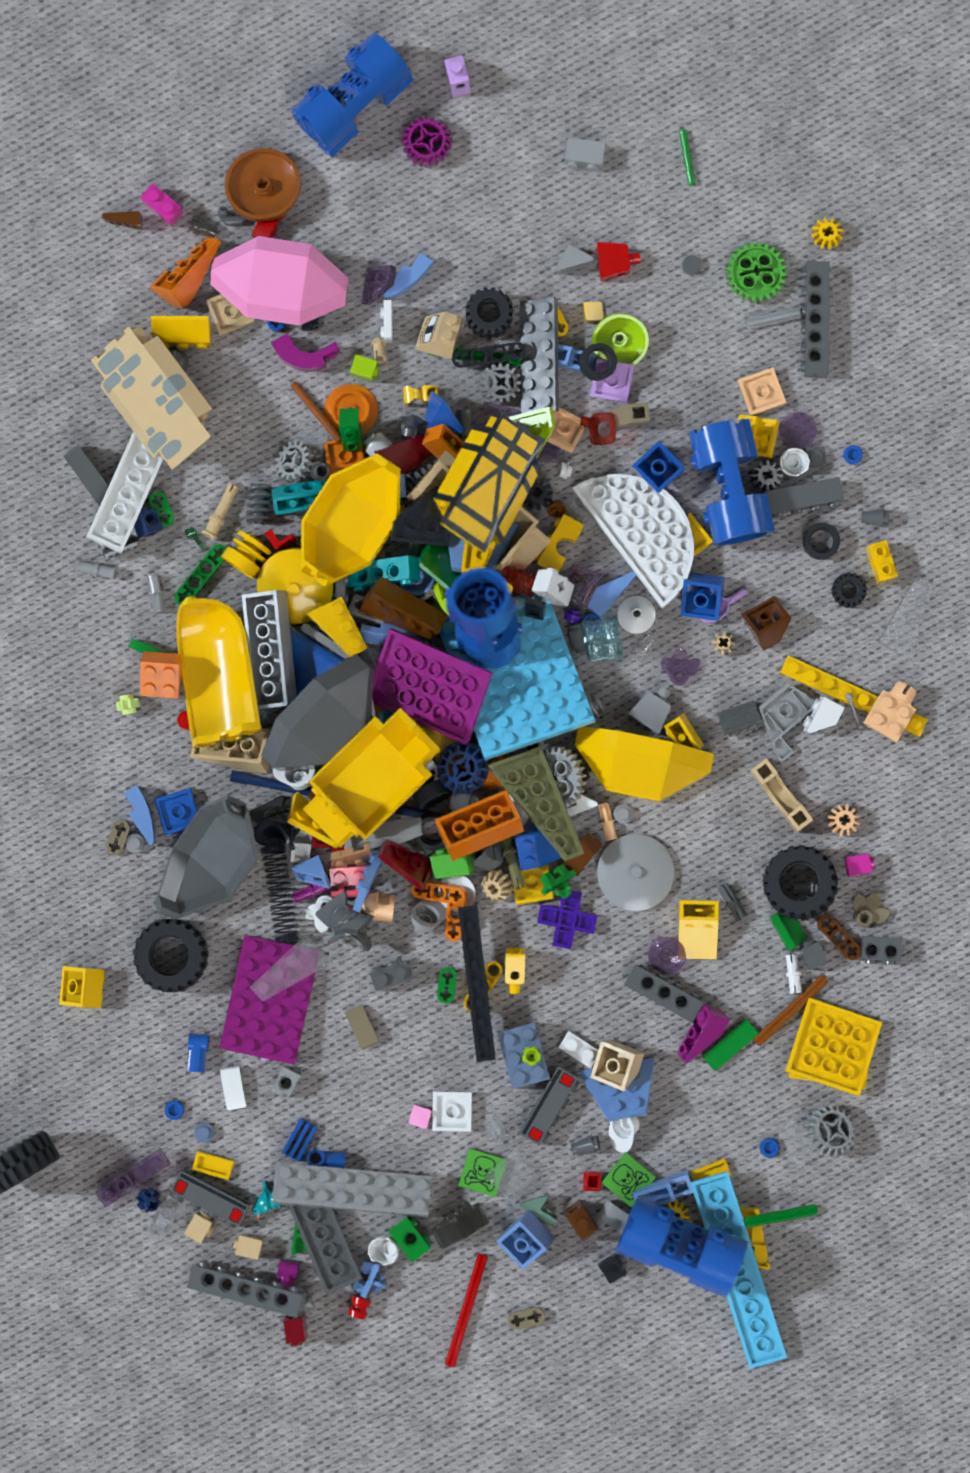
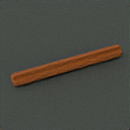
(790, 1010)

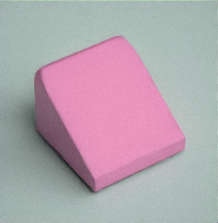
(420, 1116)

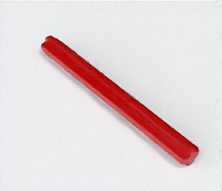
(466, 1310)

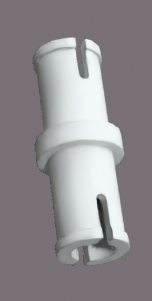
(793, 973)

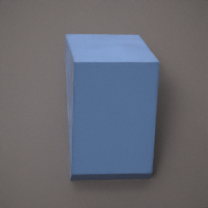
(312, 872)

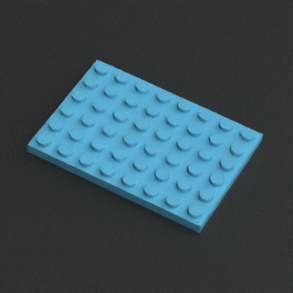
(534, 693)

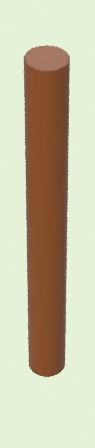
(317, 413)

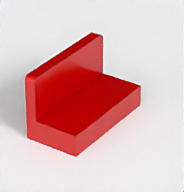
(280, 545)

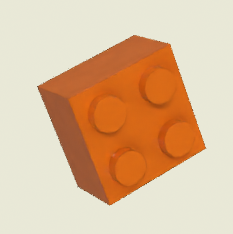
(161, 675)

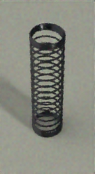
(276, 850)

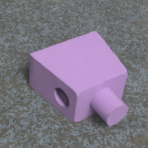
(456, 75)

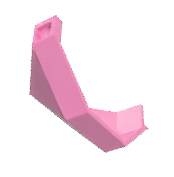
(279, 280)

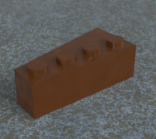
(402, 609)

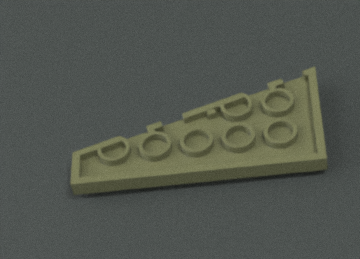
(535, 791)

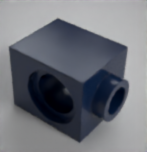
(147, 523)

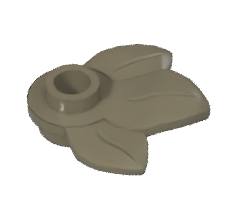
(871, 908)

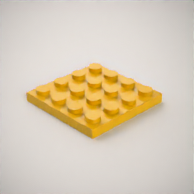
(833, 1047)

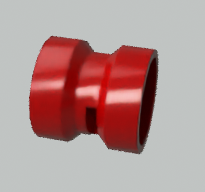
(359, 1307)

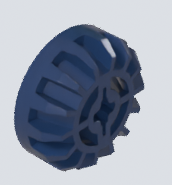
(471, 752)

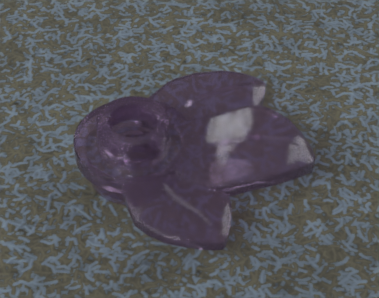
(680, 664)

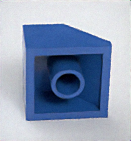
(659, 467)
(702, 596)

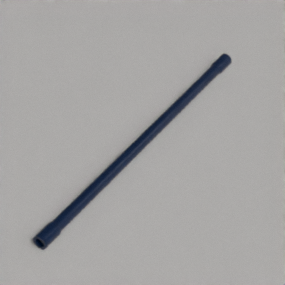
(245, 778)

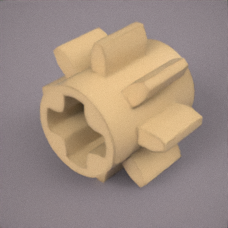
(728, 644)

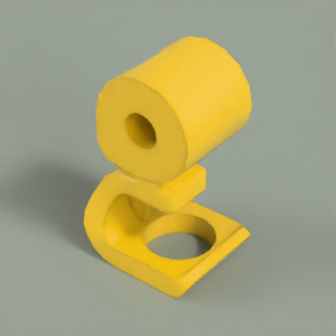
(410, 394)

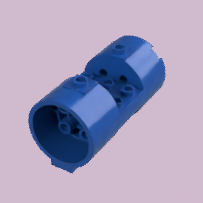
(374, 73)
(737, 515)
(484, 618)
(704, 1256)

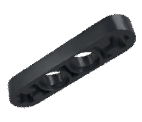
(488, 351)

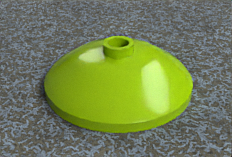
(631, 346)

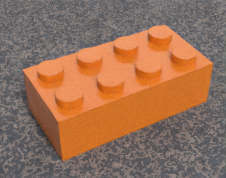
(479, 825)

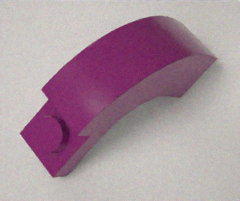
(301, 360)

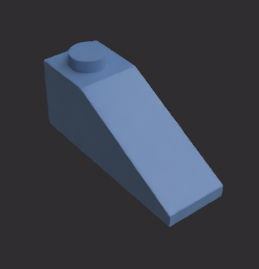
(608, 593)

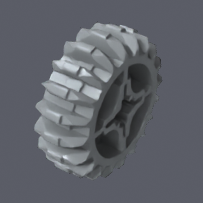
(840, 1121)

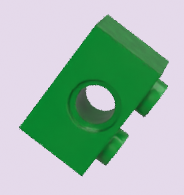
(350, 429)
(415, 1249)

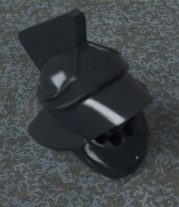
(273, 824)

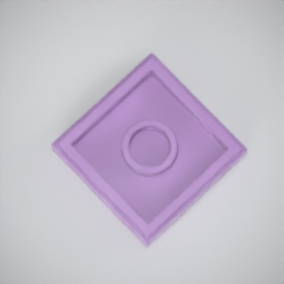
(614, 387)

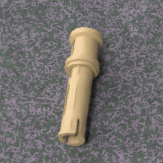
(217, 519)

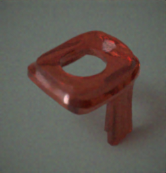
(593, 423)

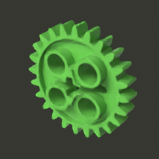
(753, 255)

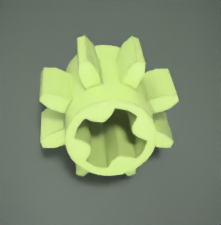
(127, 704)

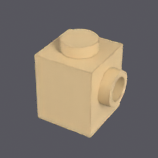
(199, 1227)

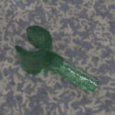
(191, 533)

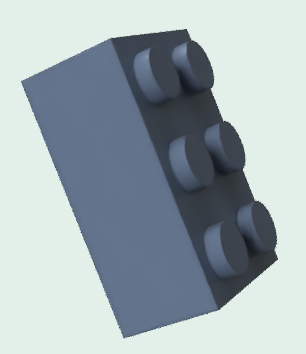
(513, 1043)

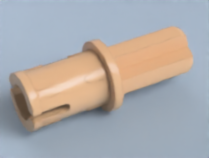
(607, 821)

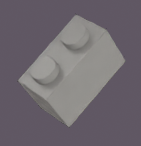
(584, 154)

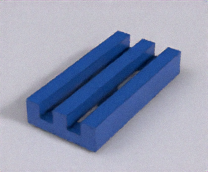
(307, 1125)

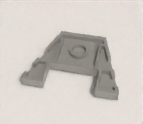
(782, 713)

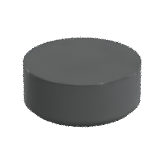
(691, 265)

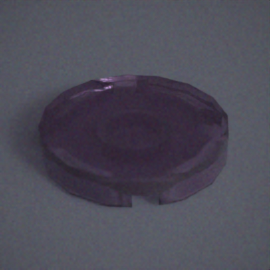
(797, 430)

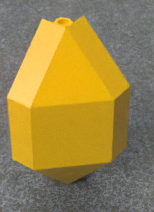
(350, 519)
(640, 764)

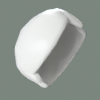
(794, 462)
(383, 1250)

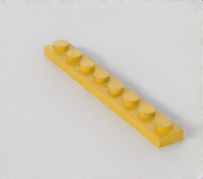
(838, 689)

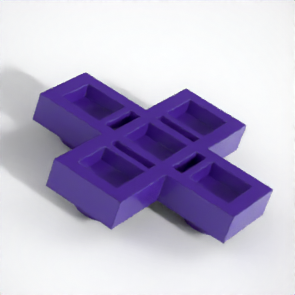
(567, 920)

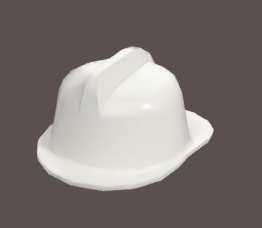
(296, 779)
(622, 1133)

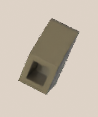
(631, 415)

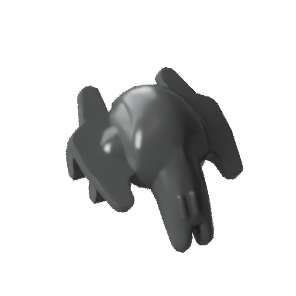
(410, 427)

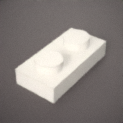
(579, 1049)

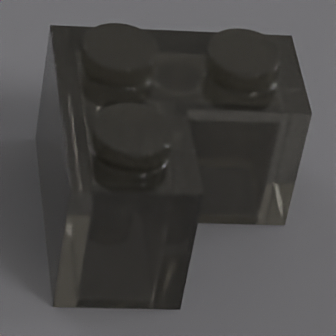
(459, 1225)

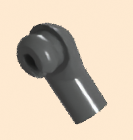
(228, 219)

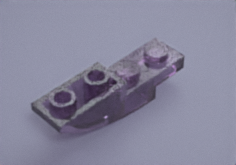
(132, 1177)

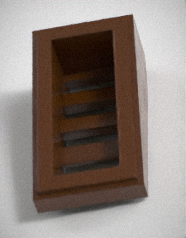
(127, 219)

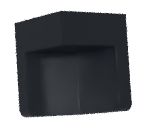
(611, 1268)

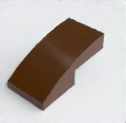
(590, 847)

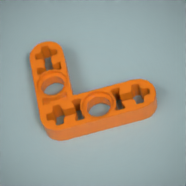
(452, 903)

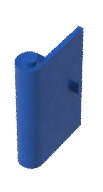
(310, 659)

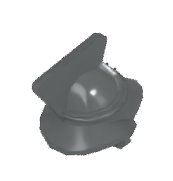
(345, 921)

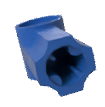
(197, 1051)
(328, 1159)

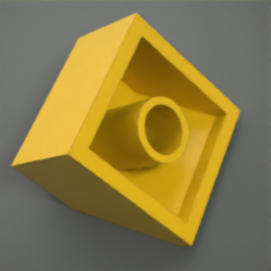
(81, 987)

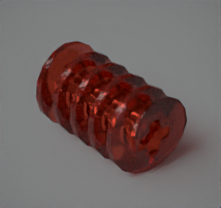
(520, 581)

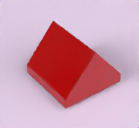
(592, 1181)

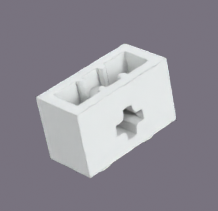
(553, 587)

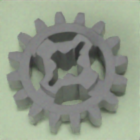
(495, 378)
(294, 461)

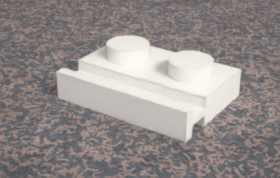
(386, 314)

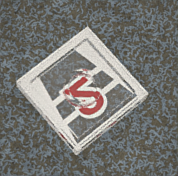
(463, 387)

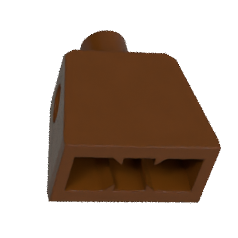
(581, 1220)

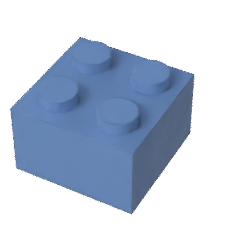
(525, 1239)

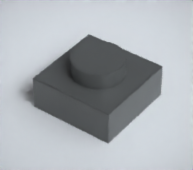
(816, 456)

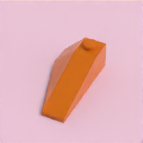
(184, 281)

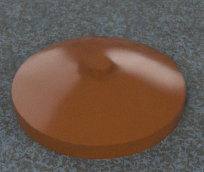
(262, 184)

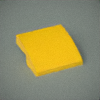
(764, 434)

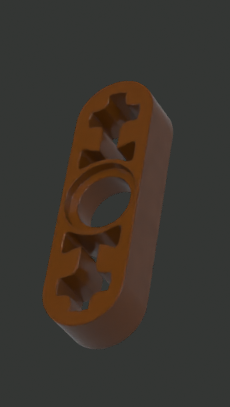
(845, 951)

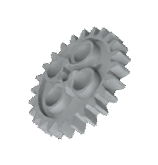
(566, 772)

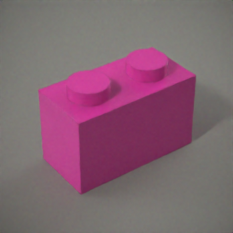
(161, 204)

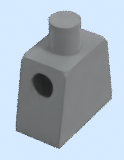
(652, 710)

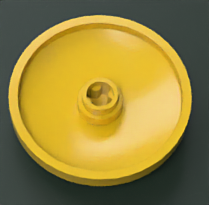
(304, 593)

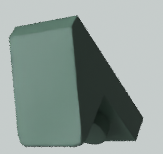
(534, 1206)

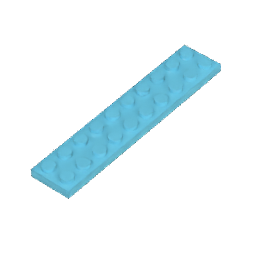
(748, 1294)

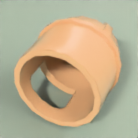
(379, 906)

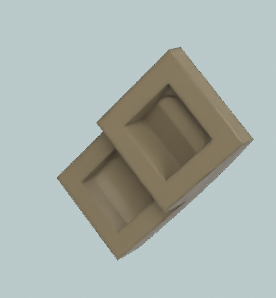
(362, 1027)

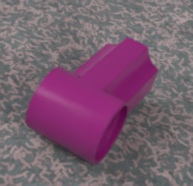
(287, 1274)

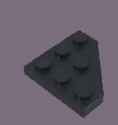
(421, 523)

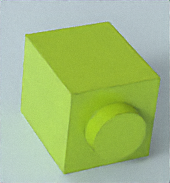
(364, 368)

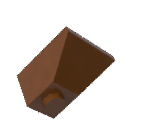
(767, 622)

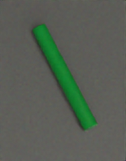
(687, 157)

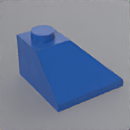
(439, 413)

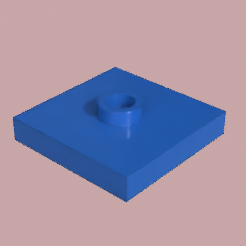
(176, 810)

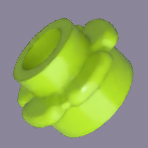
(526, 1055)

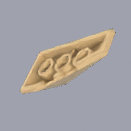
(238, 754)

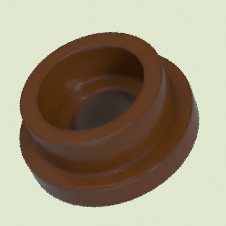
(556, 508)

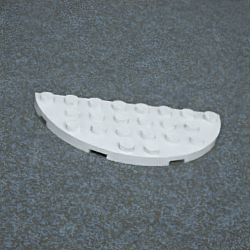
(644, 528)

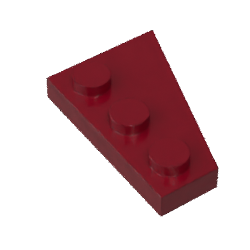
(406, 454)
(408, 864)

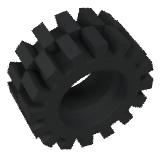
(857, 582)

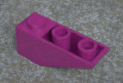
(705, 1030)

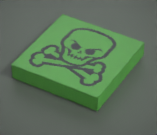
(475, 1170)
(627, 1178)

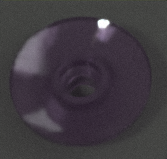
(672, 949)

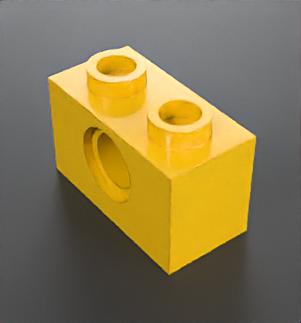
(881, 562)

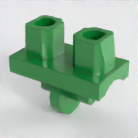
(563, 877)

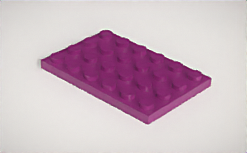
(430, 686)
(268, 1027)

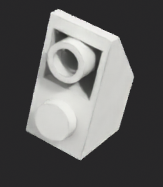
(825, 714)

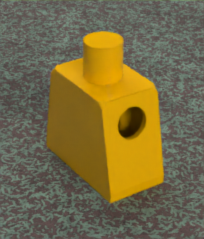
(515, 962)

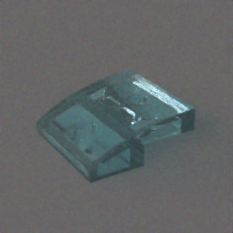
(602, 639)

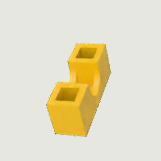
(566, 529)

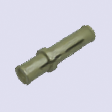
(509, 853)

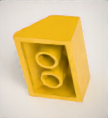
(183, 331)

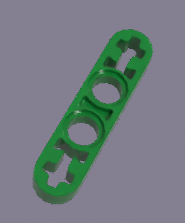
(198, 573)

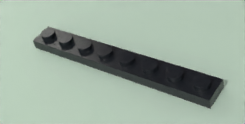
(476, 983)

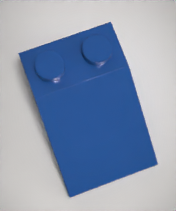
(534, 848)

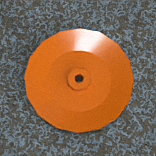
(352, 397)

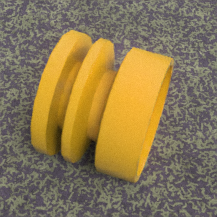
(246, 554)

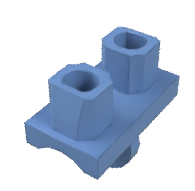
(364, 1287)

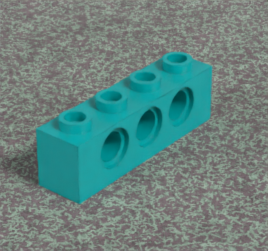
(295, 496)
(367, 577)

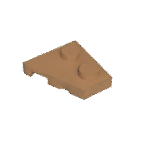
(350, 857)

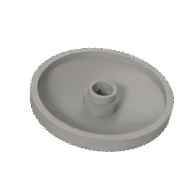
(635, 872)

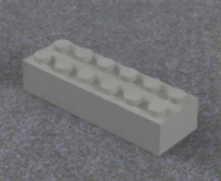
(270, 648)

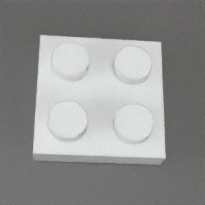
(452, 1111)

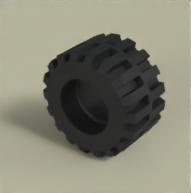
(494, 328)

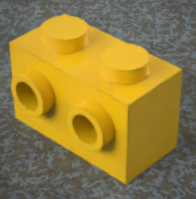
(682, 732)

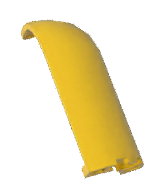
(215, 672)

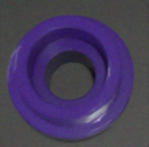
(572, 615)

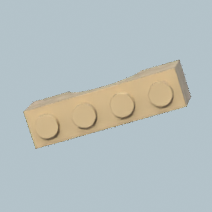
(781, 797)

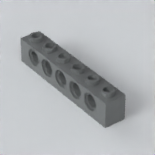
(820, 271)
(199, 1281)

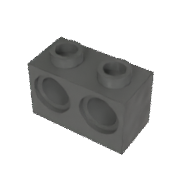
(881, 944)

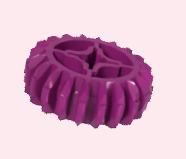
(433, 137)

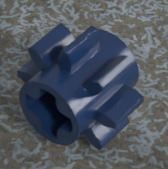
(148, 1200)

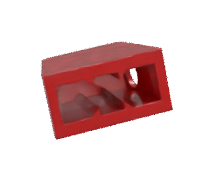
(615, 260)

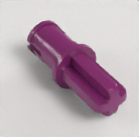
(308, 892)

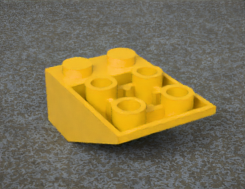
(698, 928)

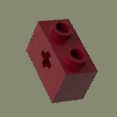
(295, 1330)

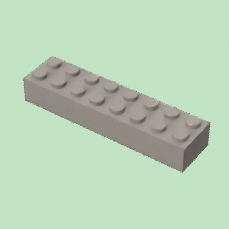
(351, 1190)

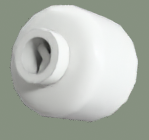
(376, 442)

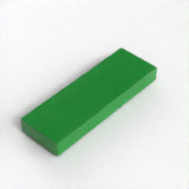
(730, 1045)

